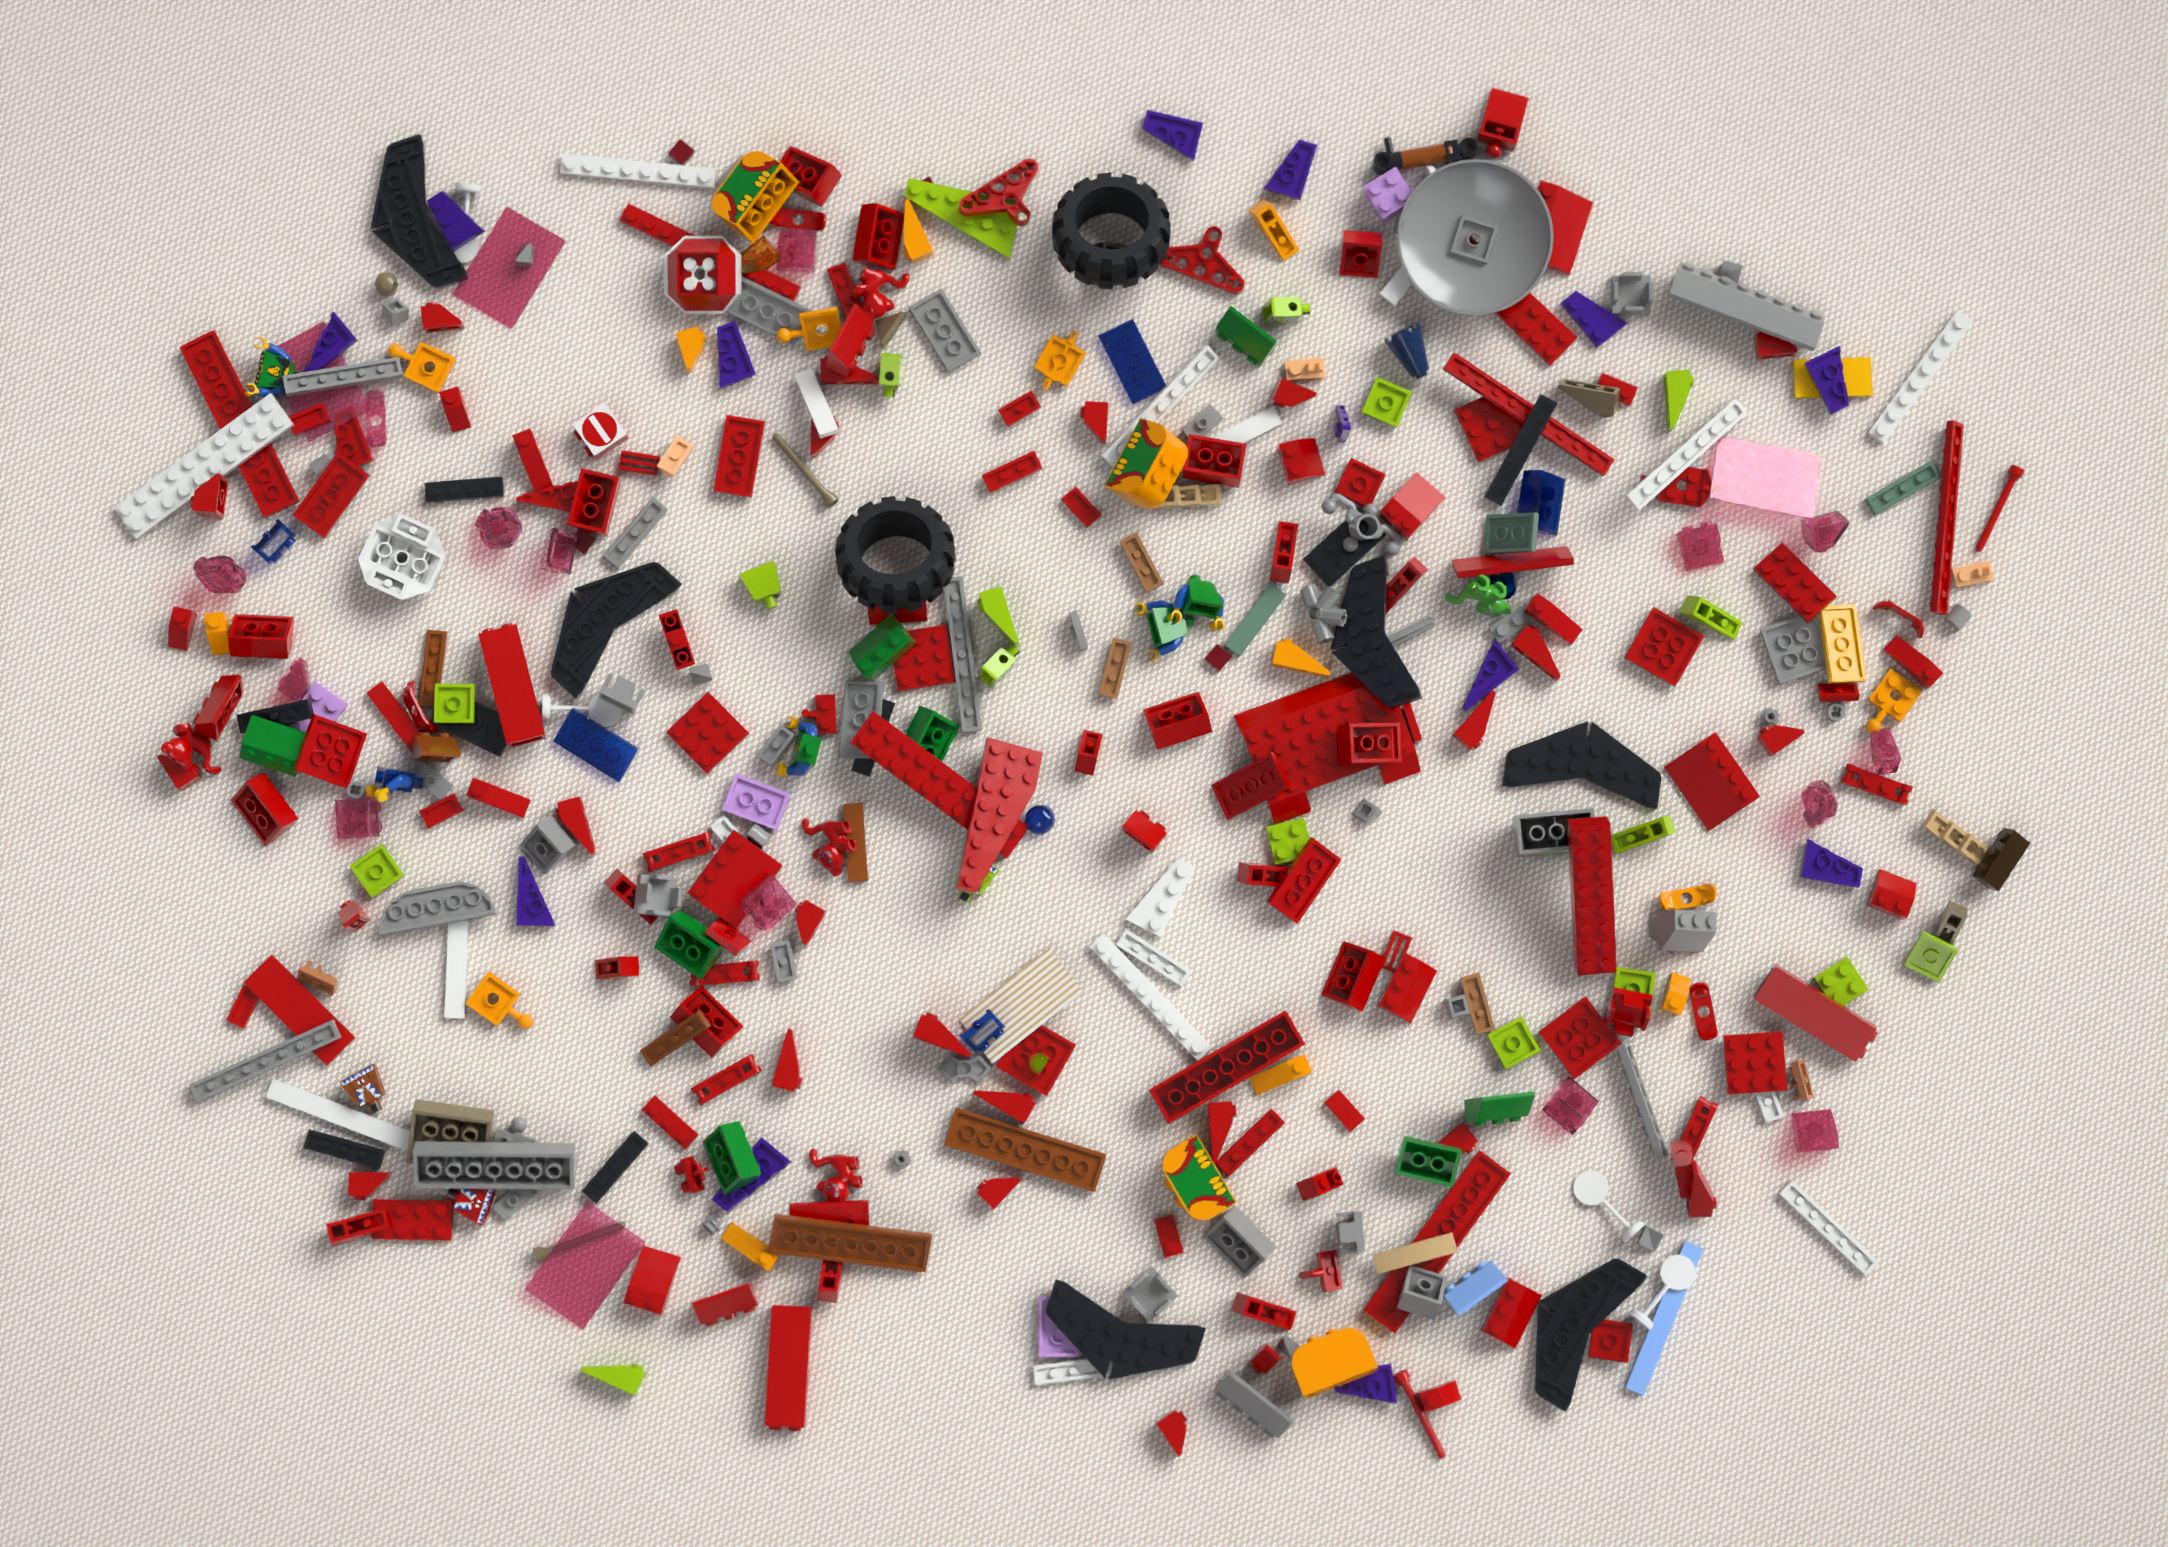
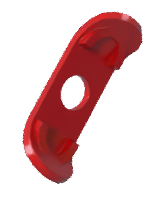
(812, 219)
(1916, 623)
(422, 723)
(1700, 997)

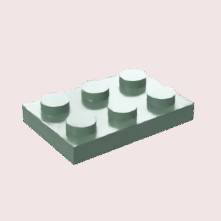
(1511, 533)

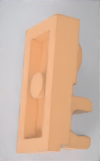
(1304, 369)
(675, 456)
(1972, 574)

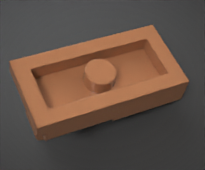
(317, 979)
(1799, 1072)

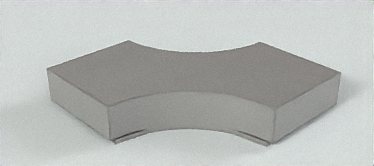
(975, 1068)

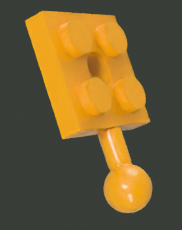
(809, 322)
(416, 369)
(1895, 709)
(498, 1011)

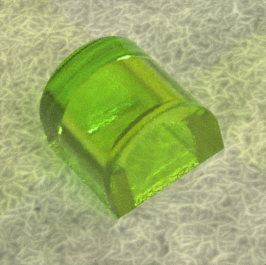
(1038, 1062)

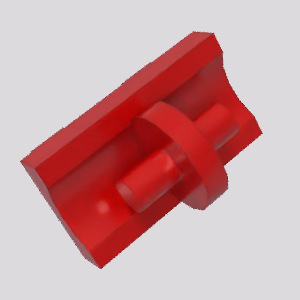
(694, 1174)

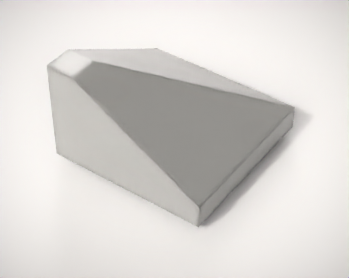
(1367, 812)

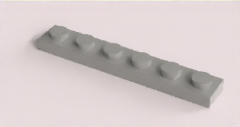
(342, 376)
(1644, 1106)

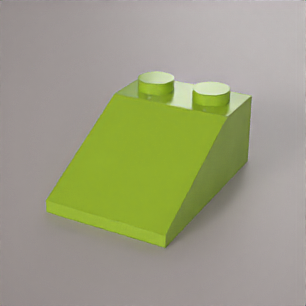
(997, 612)

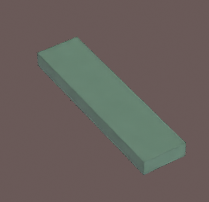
(1902, 488)
(1255, 620)

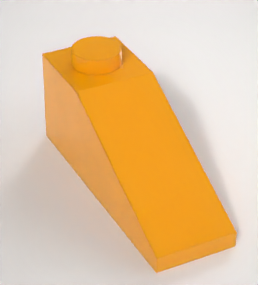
(1273, 229)
(915, 241)
(1294, 658)
(1280, 1074)
(750, 1246)

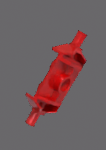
(1697, 491)

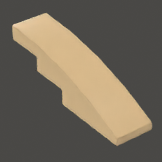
(1193, 496)
(1955, 837)
(1414, 1253)

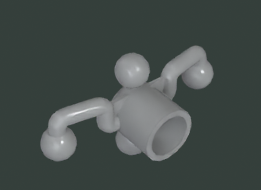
(1354, 517)

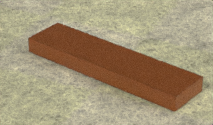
(432, 666)
(858, 859)
(675, 1038)

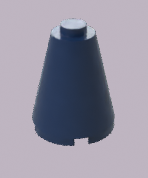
(1410, 350)

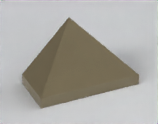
(888, 327)

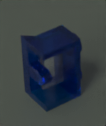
(274, 542)
(983, 1032)

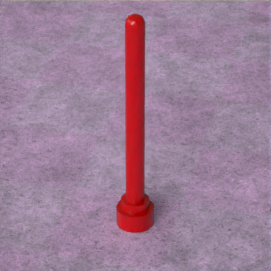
(2014, 474)
(1403, 1380)

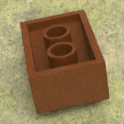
(434, 748)

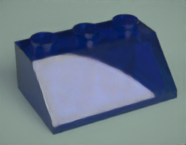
(1542, 494)

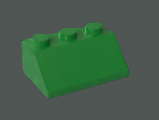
(1245, 337)
(881, 648)
(932, 731)
(271, 745)
(688, 945)
(1498, 1108)
(731, 1157)
(1427, 1161)

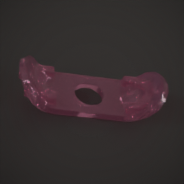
(376, 434)

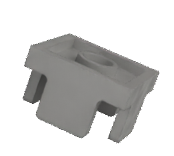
(1631, 294)
(620, 693)
(656, 895)
(1351, 1232)
(1150, 1294)

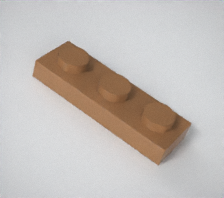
(1141, 563)
(1115, 668)
(1477, 1003)

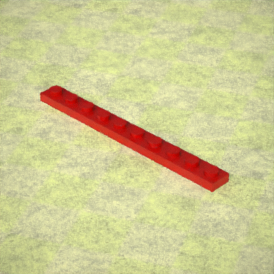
(672, 234)
(1520, 409)
(1947, 517)

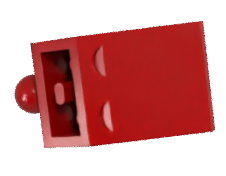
(1502, 122)

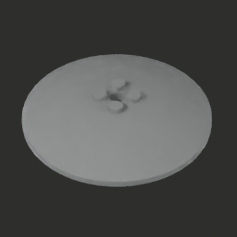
(1483, 201)

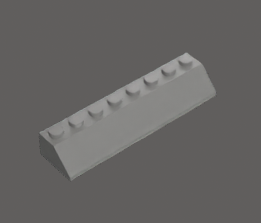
(1746, 305)

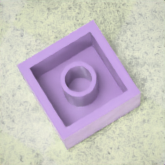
(1387, 194)

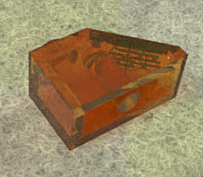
(759, 256)

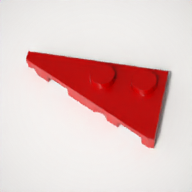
(553, 497)

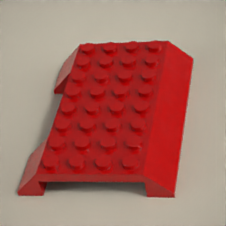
(1305, 739)

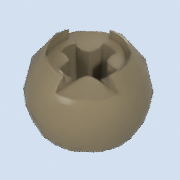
(386, 284)

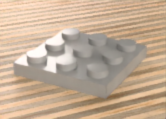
(1794, 648)

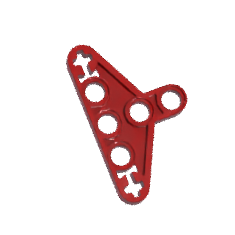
(996, 199)
(1212, 265)

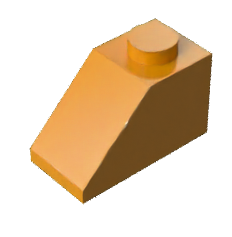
(691, 345)
(217, 632)
(1675, 994)

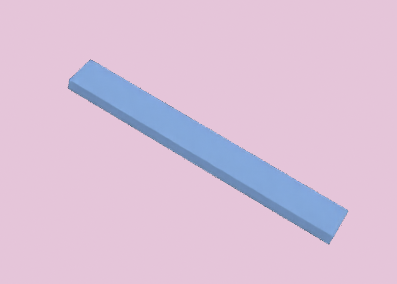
(1662, 1324)

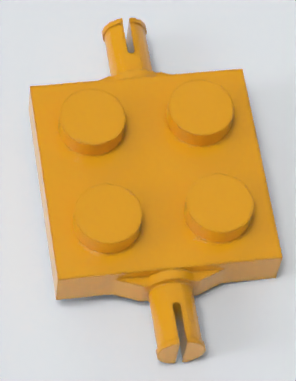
(1060, 360)

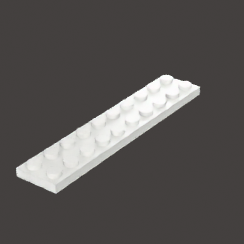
(214, 456)

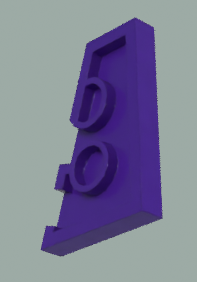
(1174, 131)
(1293, 172)
(453, 221)
(1592, 318)
(733, 356)
(1828, 378)
(1828, 867)
(1373, 1386)

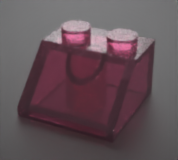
(797, 250)
(1823, 530)
(558, 552)
(1570, 1105)
(1814, 1131)

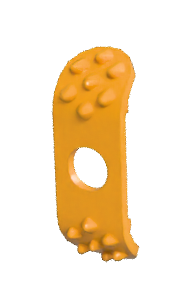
(1700, 895)

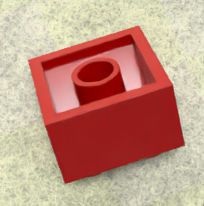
(1360, 253)
(1300, 460)
(210, 498)
(1144, 831)
(1892, 894)

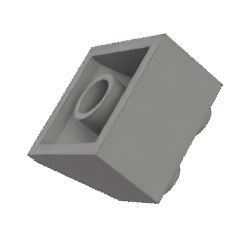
(547, 844)
(1422, 1292)

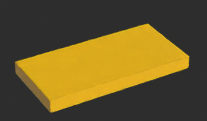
(1856, 374)
(1842, 644)

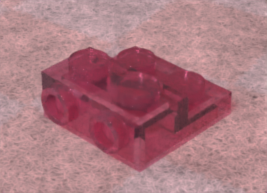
(1700, 546)
(358, 818)
(767, 903)

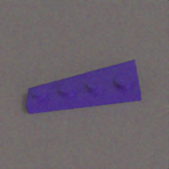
(770, 1164)

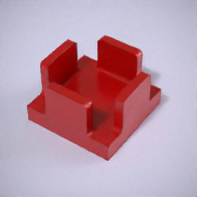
(1628, 1010)

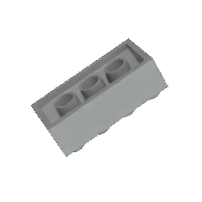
(1254, 1404)

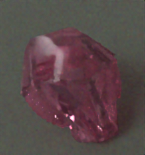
(499, 527)
(224, 579)
(1819, 803)

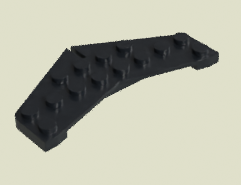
(403, 207)
(608, 606)
(1368, 648)
(1596, 759)
(1565, 1333)
(1106, 1338)

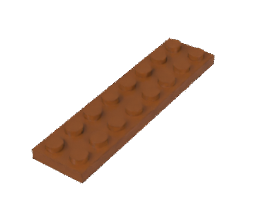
(1025, 1149)
(849, 1243)

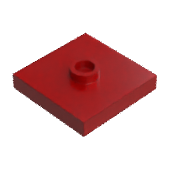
(1360, 483)
(728, 936)
(1611, 1341)

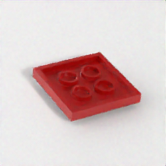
(1487, 428)
(1664, 647)
(927, 662)
(707, 732)
(330, 751)
(1579, 1037)
(1042, 1040)
(1754, 1062)

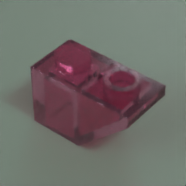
(297, 682)
(1884, 751)

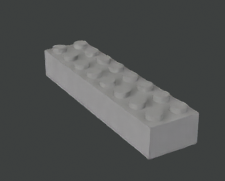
(494, 1165)

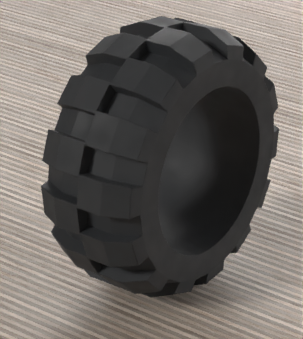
(1106, 196)
(889, 520)

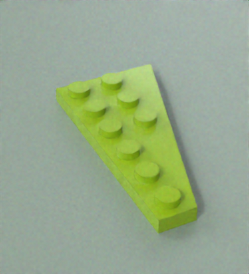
(993, 230)

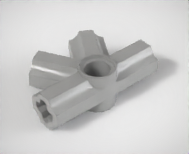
(1327, 614)

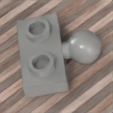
(518, 1125)

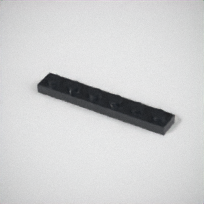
(1520, 449)

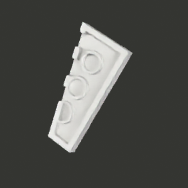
(1162, 899)

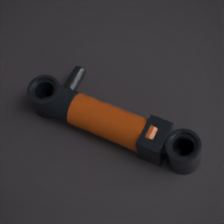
(1424, 156)

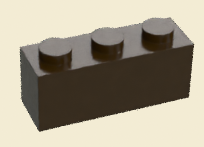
(2001, 859)

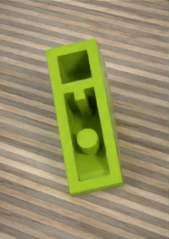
(1676, 387)
(1710, 616)
(1643, 834)
(621, 1376)

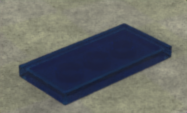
(1132, 361)
(596, 745)

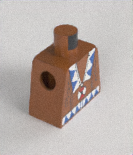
(365, 1088)

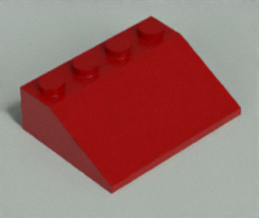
(1569, 219)
(1712, 781)
(731, 875)

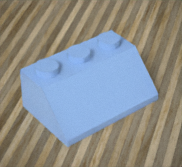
(1473, 1287)

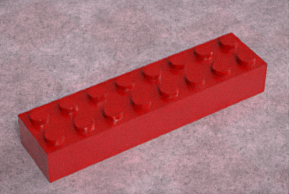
(1592, 895)
(1226, 1067)

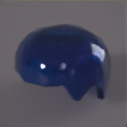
(1508, 580)
(1040, 819)

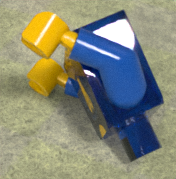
(390, 780)

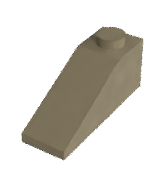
(1595, 397)
(1950, 922)

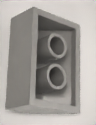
(1685, 930)
(1239, 1241)

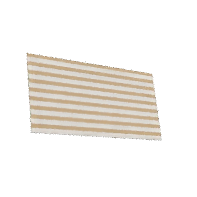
(1026, 1001)

